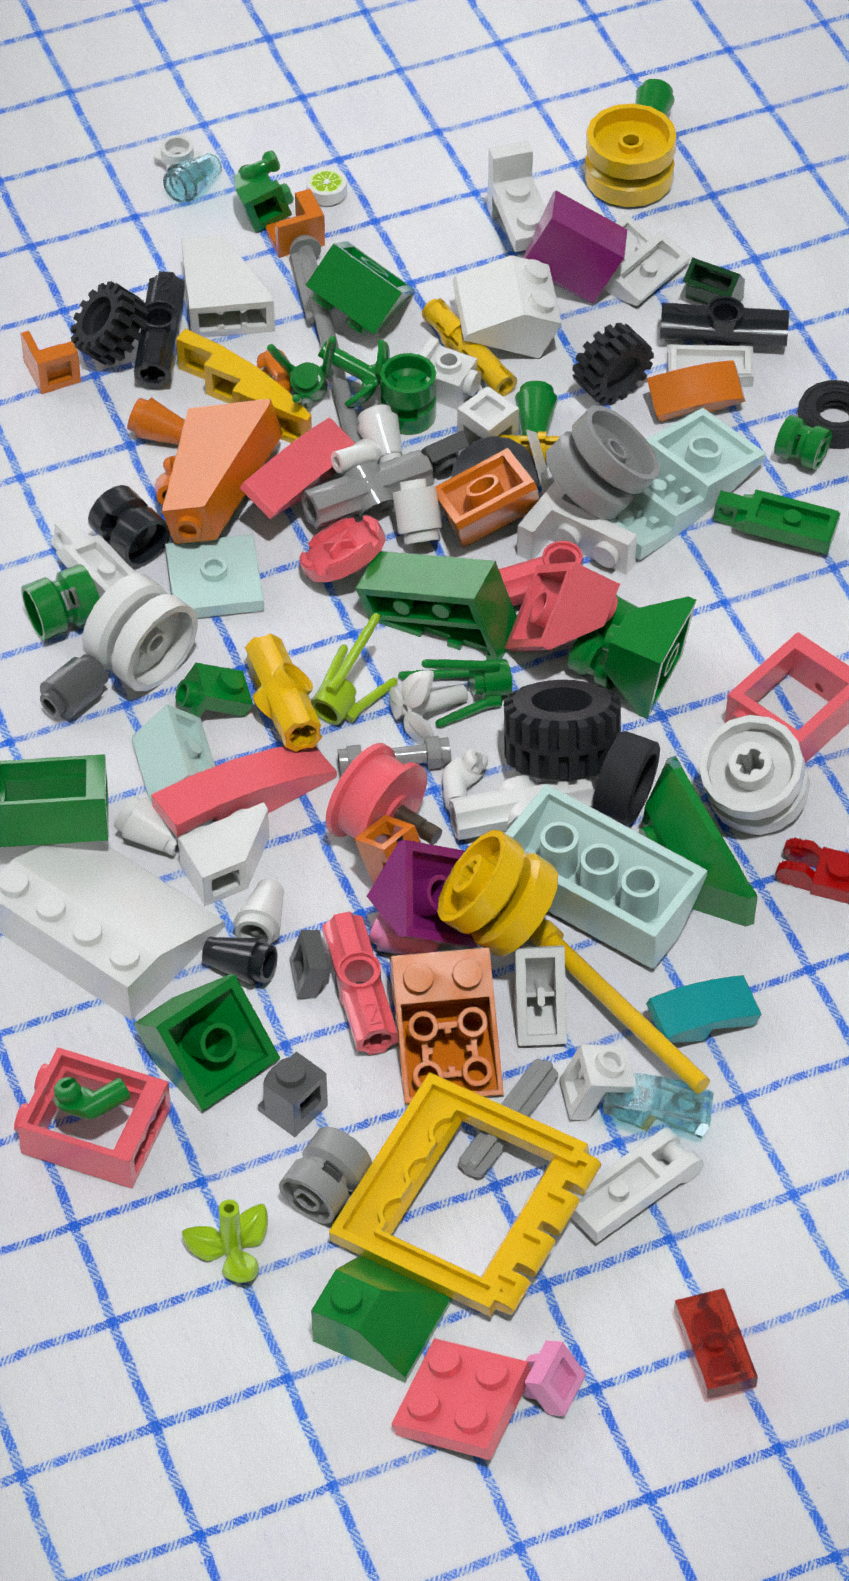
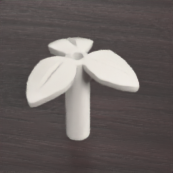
(418, 699)

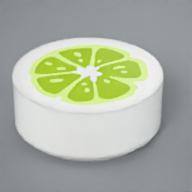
(327, 186)

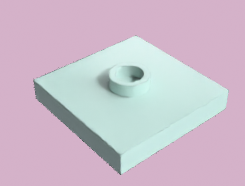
(216, 575)

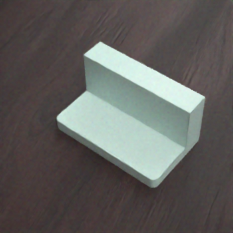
(171, 748)

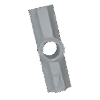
(364, 489)

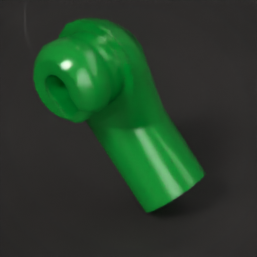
(87, 1103)

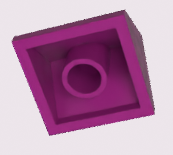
(578, 246)
(410, 893)

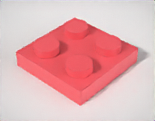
(461, 1399)

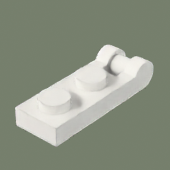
(634, 1183)

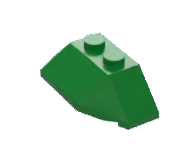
(683, 825)

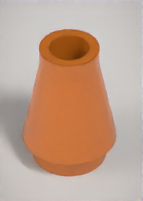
(155, 422)

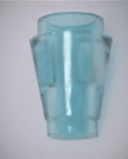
(189, 178)

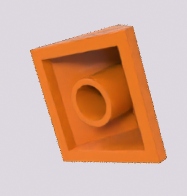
(487, 497)

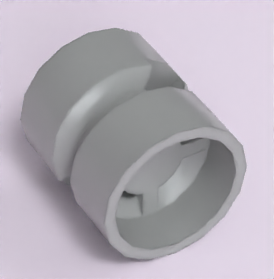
(321, 1179)

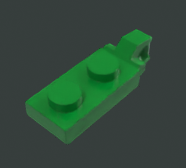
(779, 519)

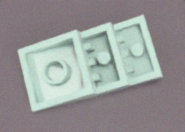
(695, 463)

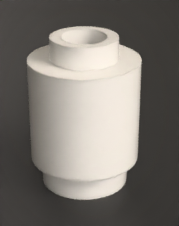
(417, 511)

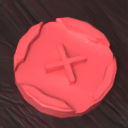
(342, 549)

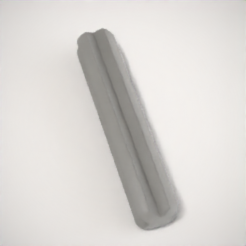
(523, 1099)

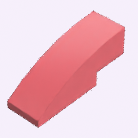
(296, 469)

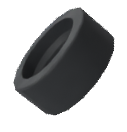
(626, 777)

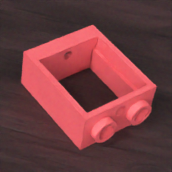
(812, 668)
(122, 1165)

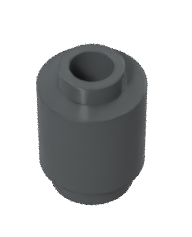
(73, 686)

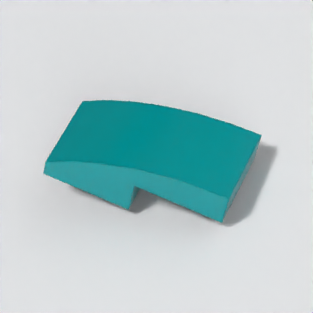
(700, 1007)

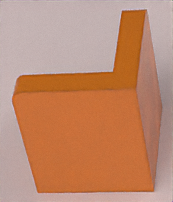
(308, 221)
(52, 366)

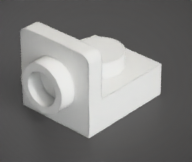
(592, 1074)

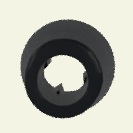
(247, 958)

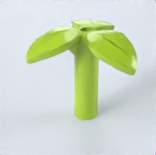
(237, 1232)

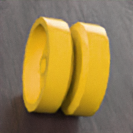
(630, 155)
(498, 893)

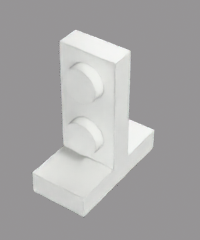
(514, 192)
(559, 519)

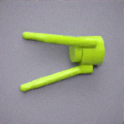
(336, 694)

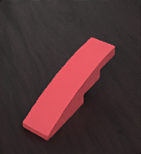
(244, 782)

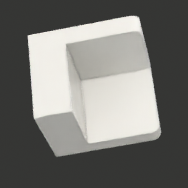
(487, 416)

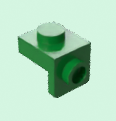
(213, 690)

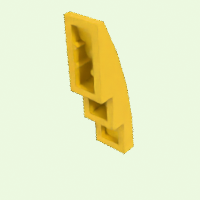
(238, 380)

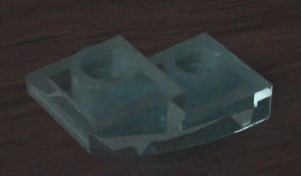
(662, 1100)

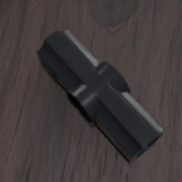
(724, 323)
(158, 340)

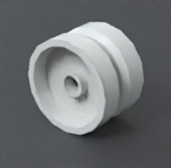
(140, 632)
(754, 774)

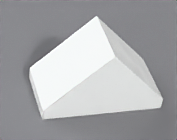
(540, 995)

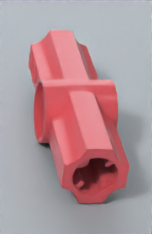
(364, 1002)

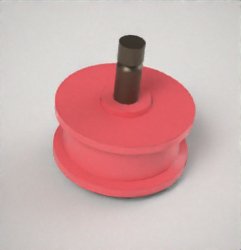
(376, 787)

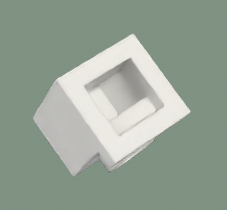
(455, 373)

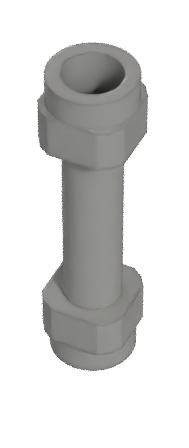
(434, 752)

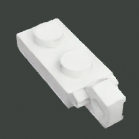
(91, 551)

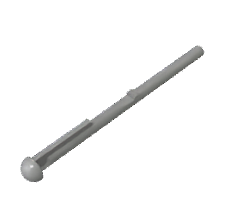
(303, 254)

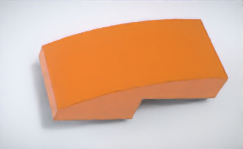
(696, 387)

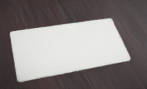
(539, 460)

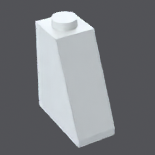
(223, 290)

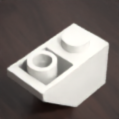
(225, 853)

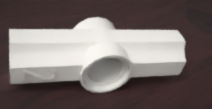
(500, 808)

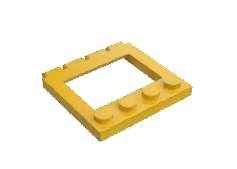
(406, 1162)

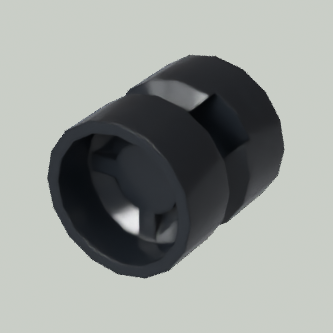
(129, 525)

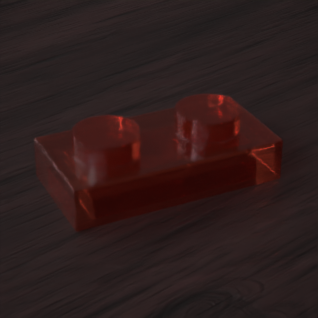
(715, 1343)

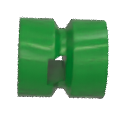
(410, 391)
(46, 605)

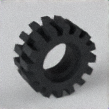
(109, 323)
(613, 363)

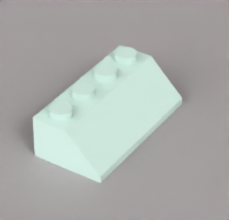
(610, 875)

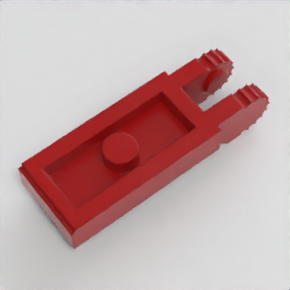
(831, 872)

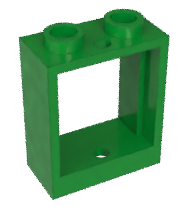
(54, 800)

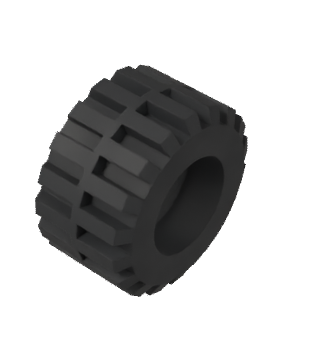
(560, 729)

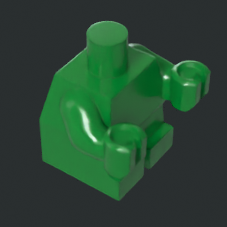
(260, 197)

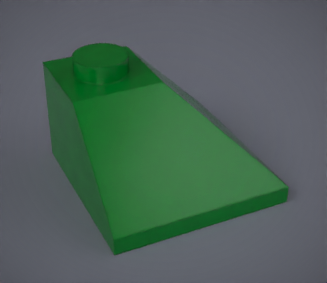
(647, 650)
(208, 1040)
(377, 1317)

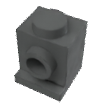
(287, 1087)

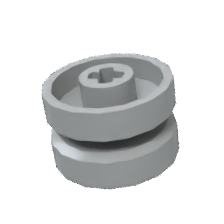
(602, 462)

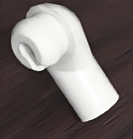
(359, 453)
(463, 773)

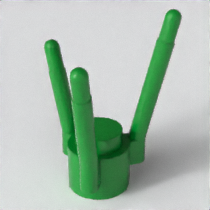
(307, 378)
(486, 678)

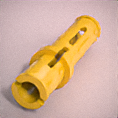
(448, 326)

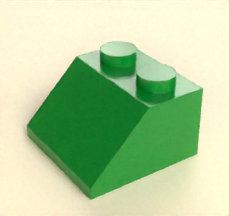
(358, 288)

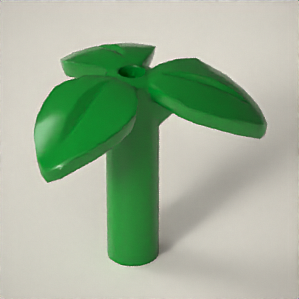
(366, 373)

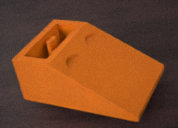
(446, 1020)

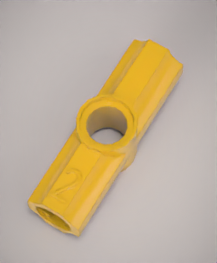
(283, 692)

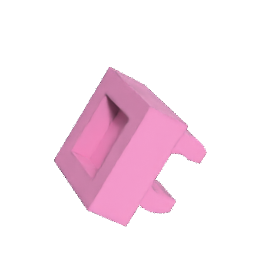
(553, 1378)

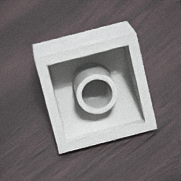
(508, 305)

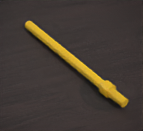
(549, 935)

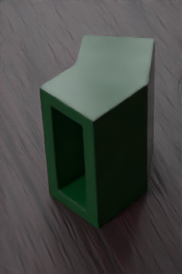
(710, 281)

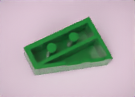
(442, 597)

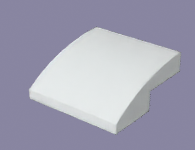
(646, 264)

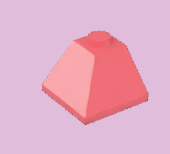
(561, 606)

